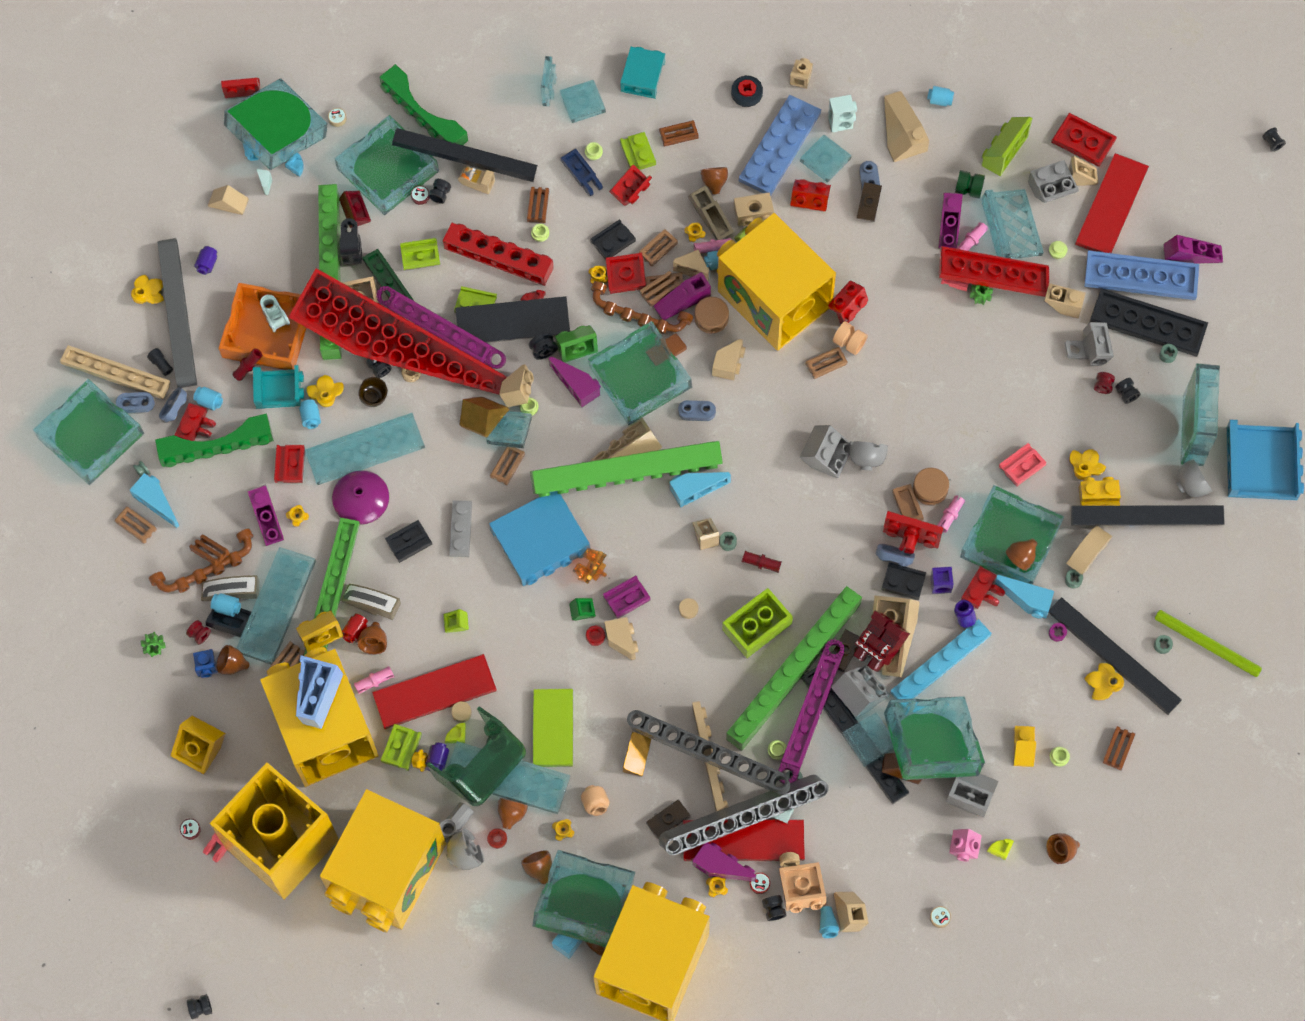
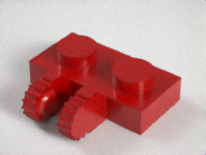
(191, 423)
(979, 587)

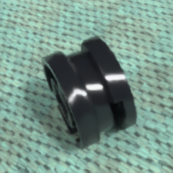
(543, 346)

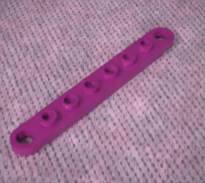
(441, 327)
(811, 710)

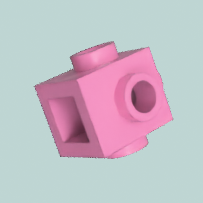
(965, 844)

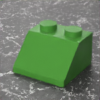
(577, 343)

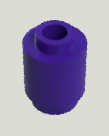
(206, 260)
(965, 613)
(438, 755)

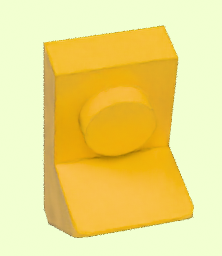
(1024, 746)

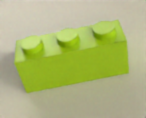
(1006, 144)

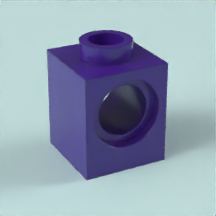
(941, 580)

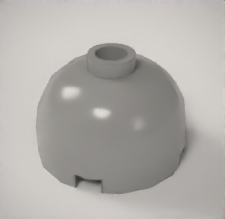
(867, 454)
(1192, 480)
(463, 851)

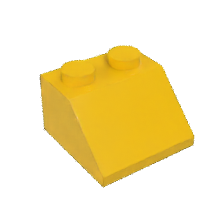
(319, 631)
(197, 744)

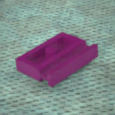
(626, 597)

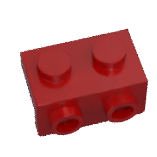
(240, 87)
(629, 186)
(810, 195)
(849, 301)

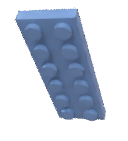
(779, 145)
(1141, 275)

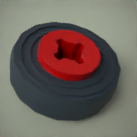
(750, 97)

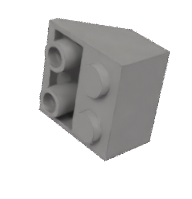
(1052, 182)
(826, 450)
(860, 690)
(973, 793)

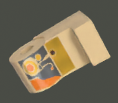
(477, 179)

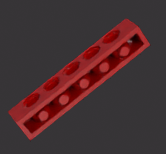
(503, 261)

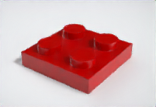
(626, 273)

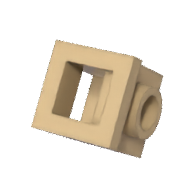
(801, 73)

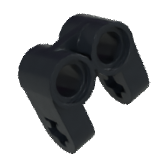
(350, 243)

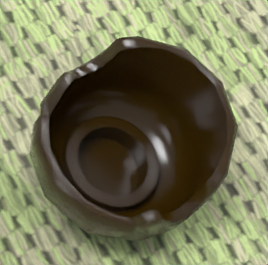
(372, 391)

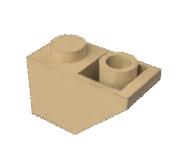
(1065, 300)
(727, 360)
(517, 387)
(619, 637)
(850, 912)

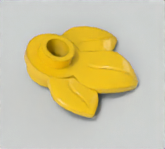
(147, 290)
(325, 391)
(1086, 464)
(1101, 681)

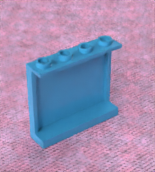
(1264, 461)
(540, 537)

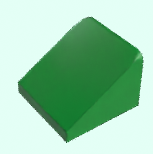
(582, 609)

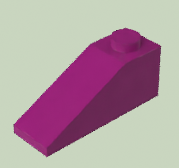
(577, 382)

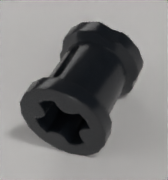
(1269, 135)

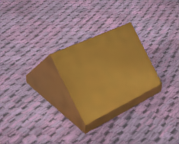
(481, 415)

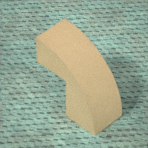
(1089, 549)

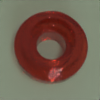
(497, 832)

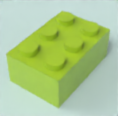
(757, 623)

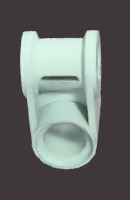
(275, 315)

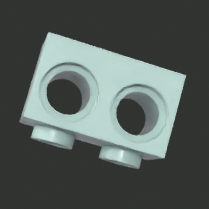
(841, 113)

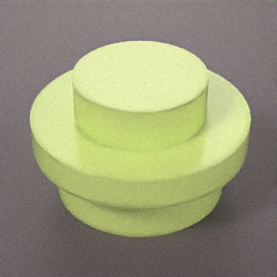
(593, 151)
(540, 232)
(1058, 249)
(530, 407)
(777, 749)
(1059, 756)

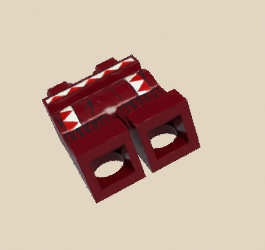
(880, 640)

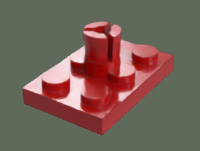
(912, 532)

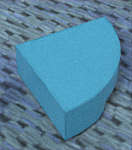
(295, 164)

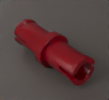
(247, 364)
(761, 561)

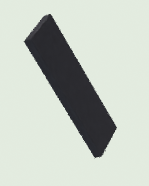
(515, 319)
(1149, 322)

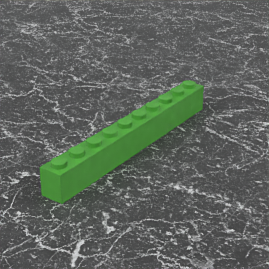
(329, 250)
(626, 467)
(793, 668)

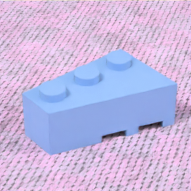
(316, 690)

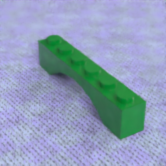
(397, 85)
(252, 432)

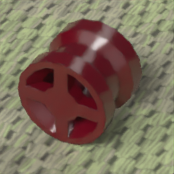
(1104, 383)
(198, 632)

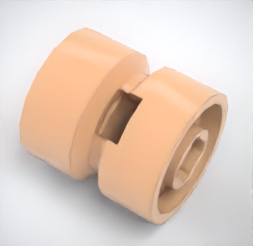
(850, 338)

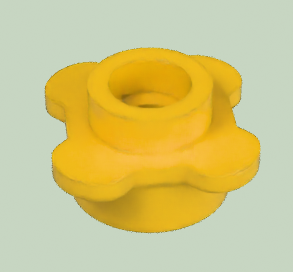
(694, 227)
(598, 270)
(298, 509)
(419, 760)
(557, 826)
(713, 891)

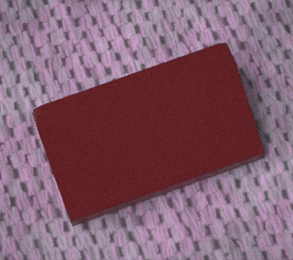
(354, 207)

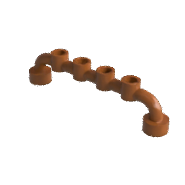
(627, 313)
(199, 575)

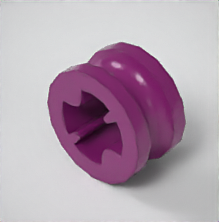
(1052, 631)

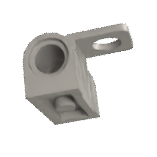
(1094, 347)

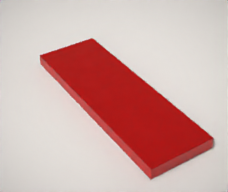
(1112, 204)
(993, 271)
(434, 691)
(759, 842)

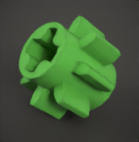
(981, 294)
(152, 644)

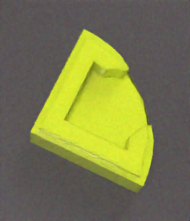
(456, 734)
(1001, 848)

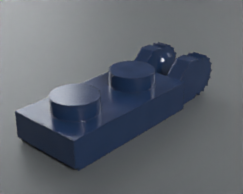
(581, 171)

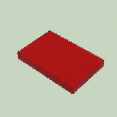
(1084, 139)

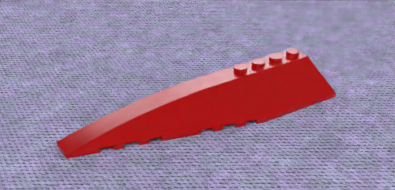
(385, 336)

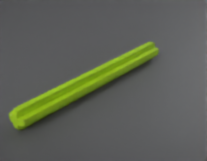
(1208, 643)

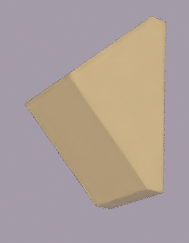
(1083, 172)
(228, 199)
(691, 264)
(706, 533)

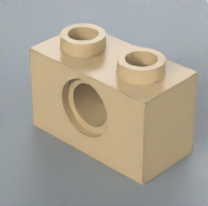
(758, 202)

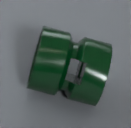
(969, 184)

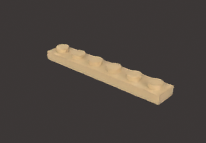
(115, 372)
(704, 732)

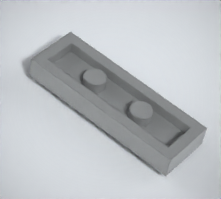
(460, 528)

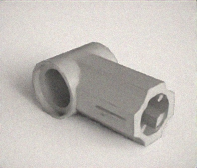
(456, 819)

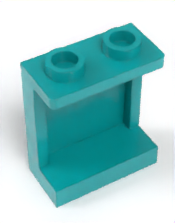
(642, 72)
(277, 388)

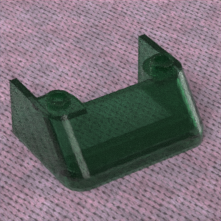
(488, 767)

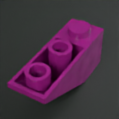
(950, 220)
(1192, 250)
(683, 296)
(265, 514)
(717, 864)

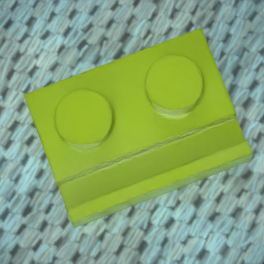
(638, 151)
(420, 253)
(474, 297)
(401, 747)

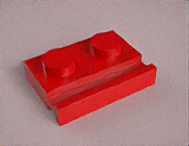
(289, 463)

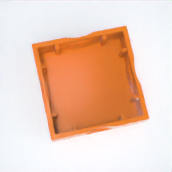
(250, 330)

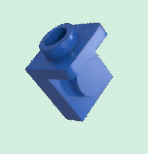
(205, 663)

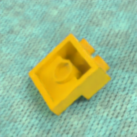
(1099, 492)

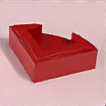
(538, 294)

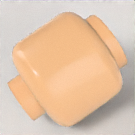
(595, 800)

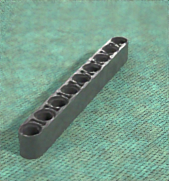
(177, 313)
(715, 758)
(735, 812)

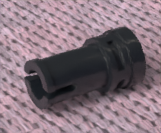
(158, 359)

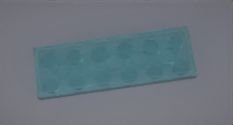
(364, 448)
(276, 605)
(525, 783)

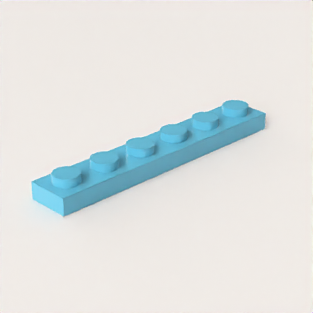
(941, 662)

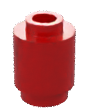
(354, 627)

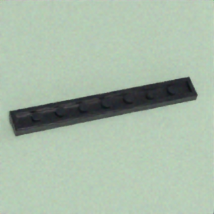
(464, 155)
(1147, 515)
(1115, 656)
(843, 720)

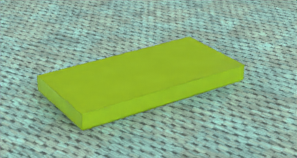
(553, 727)

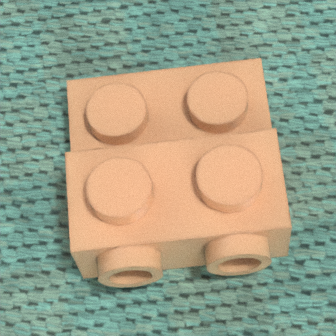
(802, 887)

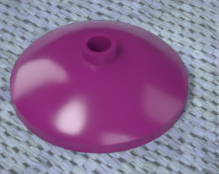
(364, 506)

